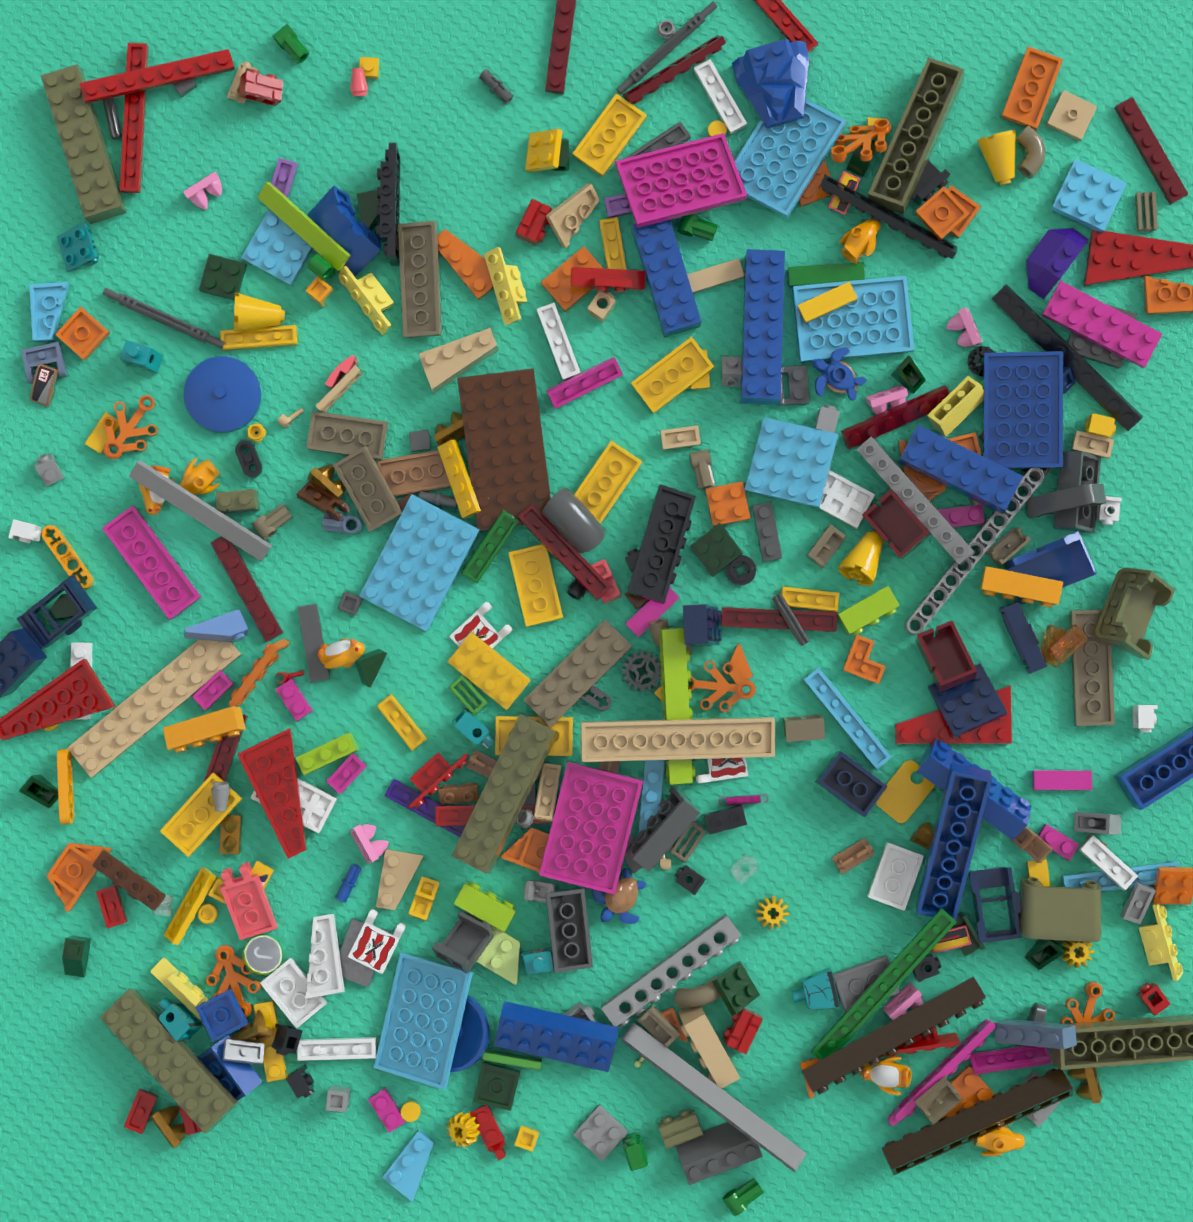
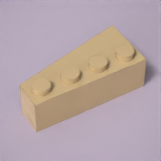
(457, 357)
(709, 1046)

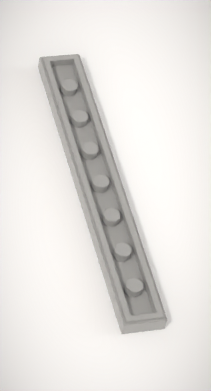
(200, 510)

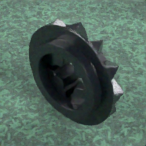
(974, 358)
(745, 578)

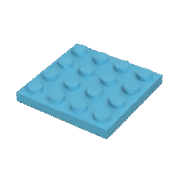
(791, 462)

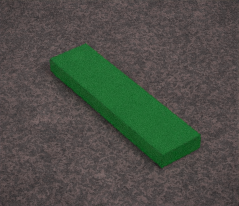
(825, 273)
(490, 546)

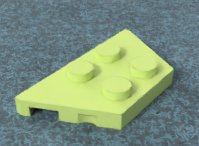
(502, 955)

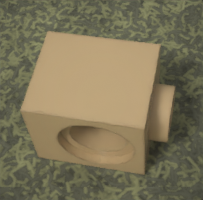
(598, 313)

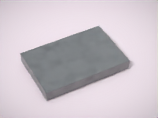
(352, 969)
(855, 980)

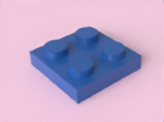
(221, 1015)

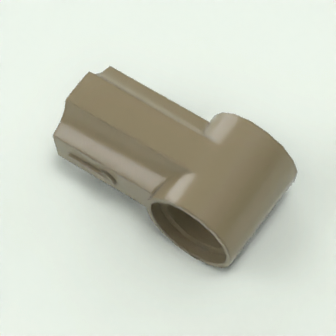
(702, 464)
(268, 524)

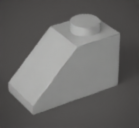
(1097, 823)

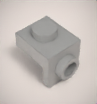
(731, 371)
(48, 469)
(536, 890)
(581, 1011)

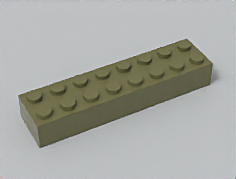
(916, 135)
(83, 145)
(504, 794)
(1128, 1043)
(169, 1060)

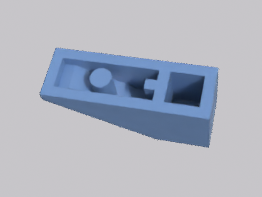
(221, 628)

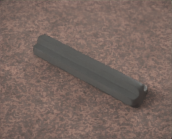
(112, 118)
(790, 619)

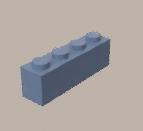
(1035, 1033)

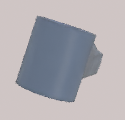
(341, 526)

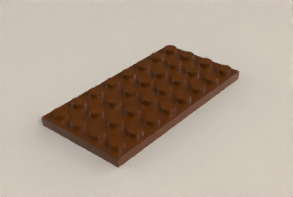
(504, 443)

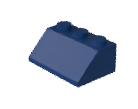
(235, 1076)

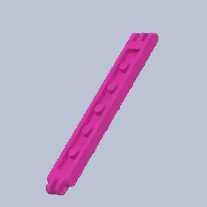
(946, 1067)

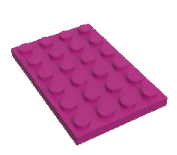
(680, 180)
(591, 827)

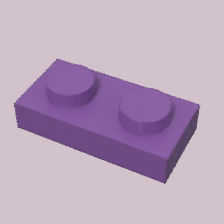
(284, 175)
(617, 206)

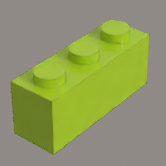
(868, 611)
(327, 753)
(485, 905)

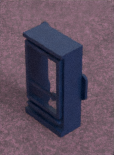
(36, 629)
(1023, 637)
(995, 878)

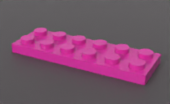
(1102, 324)
(151, 562)

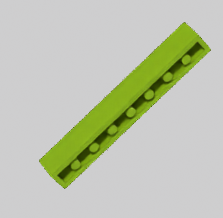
(675, 694)

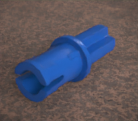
(348, 883)

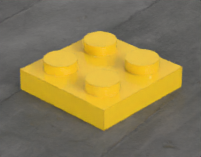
(543, 150)

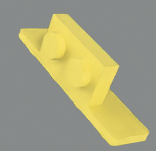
(506, 285)
(369, 296)
(1158, 942)
(179, 985)

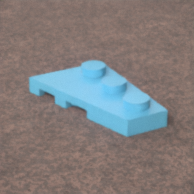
(46, 309)
(409, 1165)

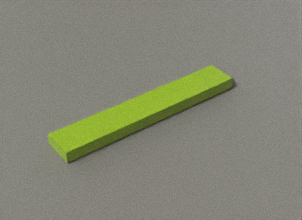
(303, 226)

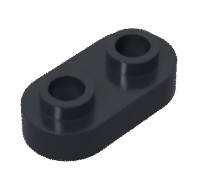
(249, 459)

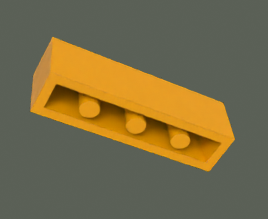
(1021, 585)
(204, 729)

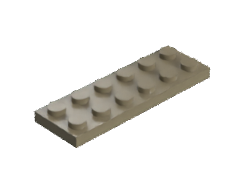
(420, 279)
(577, 673)
(1092, 674)

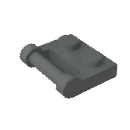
(796, 386)

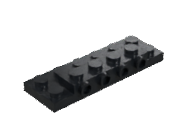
(389, 203)
(662, 544)

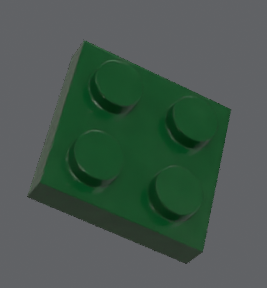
(222, 277)
(716, 549)
(736, 988)
(496, 1086)

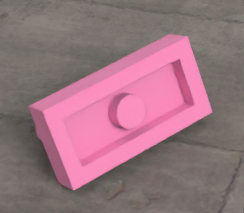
(197, 194)
(961, 321)
(894, 396)
(370, 850)
(907, 998)

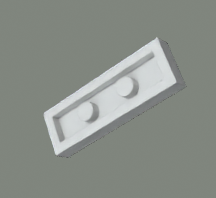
(1108, 863)

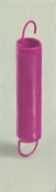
(738, 800)

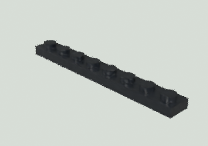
(886, 215)

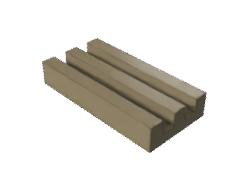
(1154, 223)
(678, 855)

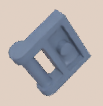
(45, 355)

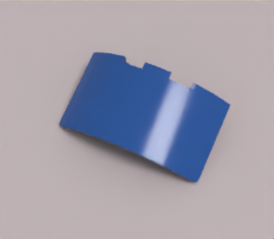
(336, 218)
(1059, 560)

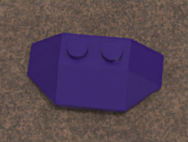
(1052, 259)

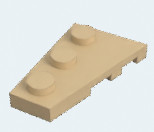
(571, 213)
(395, 877)

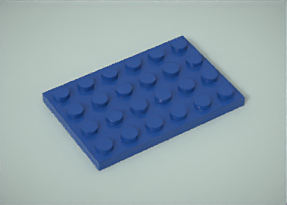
(1024, 409)

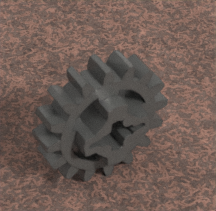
(632, 667)

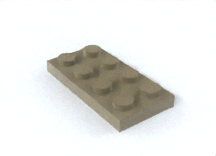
(346, 434)
(368, 488)

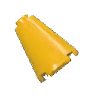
(1000, 155)
(255, 313)
(863, 559)

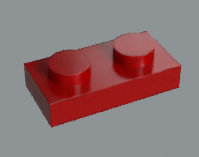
(111, 906)
(140, 1111)

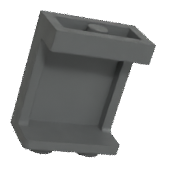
(464, 942)

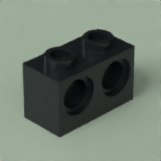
(725, 819)

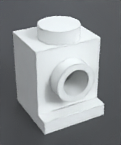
(1102, 513)
(25, 532)
(1144, 717)

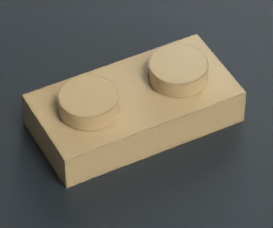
(680, 437)
(1092, 444)

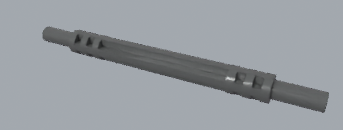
(666, 48)
(164, 318)

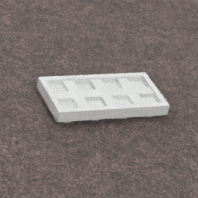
(845, 500)
(315, 805)

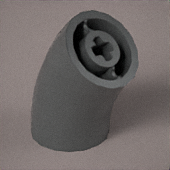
(574, 521)

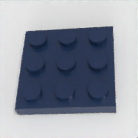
(969, 703)

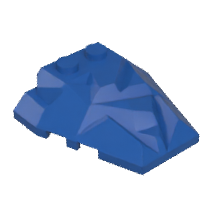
(775, 80)

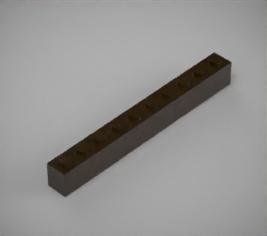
(893, 1035)
(977, 1121)

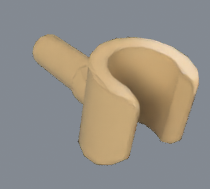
(285, 421)
(665, 863)

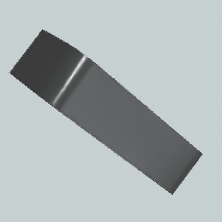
(1066, 500)

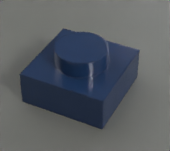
(1068, 379)

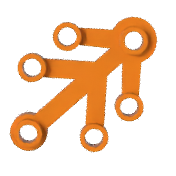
(881, 128)
(127, 429)
(723, 686)
(232, 977)
(1088, 1008)

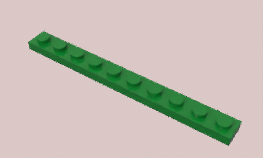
(884, 984)

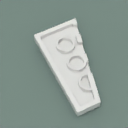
(325, 964)

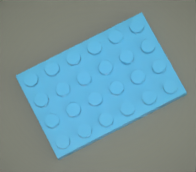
(785, 157)
(868, 327)
(419, 562)
(423, 1020)

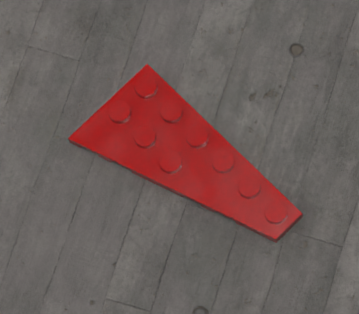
(1129, 256)
(64, 699)
(933, 726)
(275, 781)

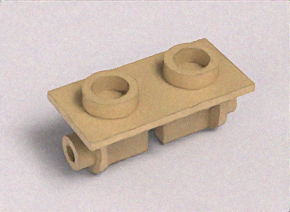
(234, 90)

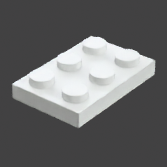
(895, 876)
(288, 989)

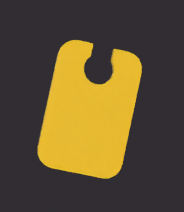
(902, 795)

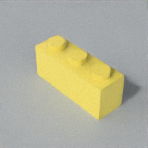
(956, 406)

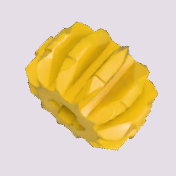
(779, 909)
(1072, 958)
(463, 1129)

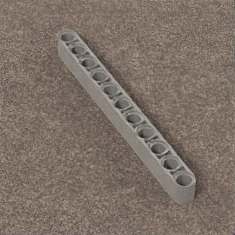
(981, 545)
(714, 1097)

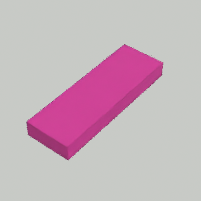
(650, 611)
(1062, 780)

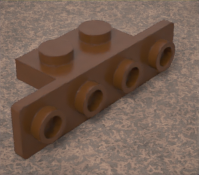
(129, 880)

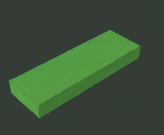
(512, 1059)

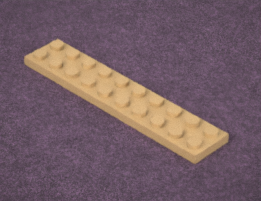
(151, 704)
(677, 739)

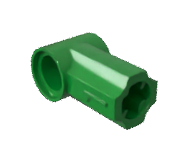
(288, 40)
(692, 225)
(321, 267)
(738, 1199)

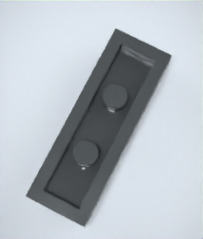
(767, 532)

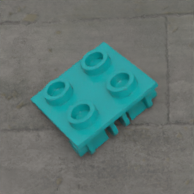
(77, 247)

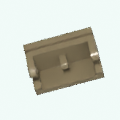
(826, 546)
(1007, 546)
(804, 728)
(658, 1025)
(938, 1100)

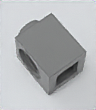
(827, 418)
(338, 1099)

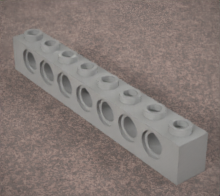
(916, 501)
(643, 983)

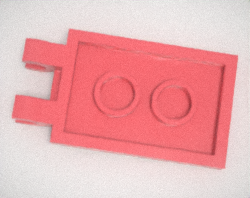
(247, 902)

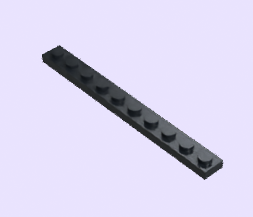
(1080, 368)

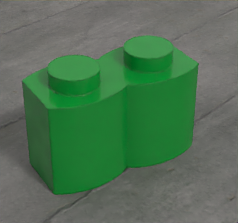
(635, 1151)

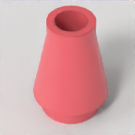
(358, 82)

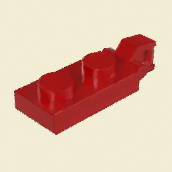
(489, 1130)

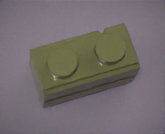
(237, 501)
(679, 1128)

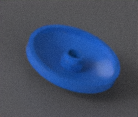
(222, 394)
(472, 1036)

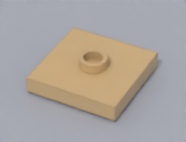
(1071, 115)

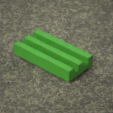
(457, 682)

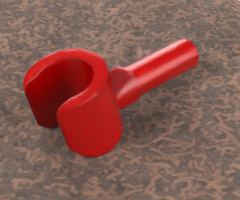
(287, 676)

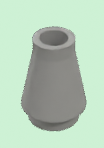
(220, 794)

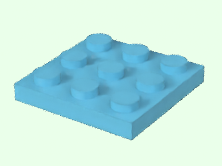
(1088, 196)
(277, 249)

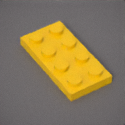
(609, 135)
(672, 375)
(607, 480)
(535, 585)
(489, 670)
(562, 745)
(198, 817)

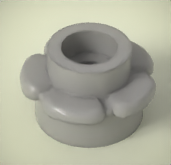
(661, 29)
(525, 818)

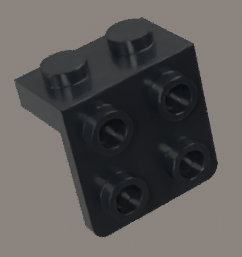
(929, 182)

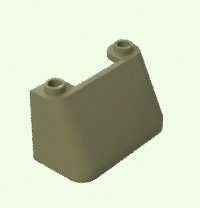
(1130, 610)
(1060, 911)

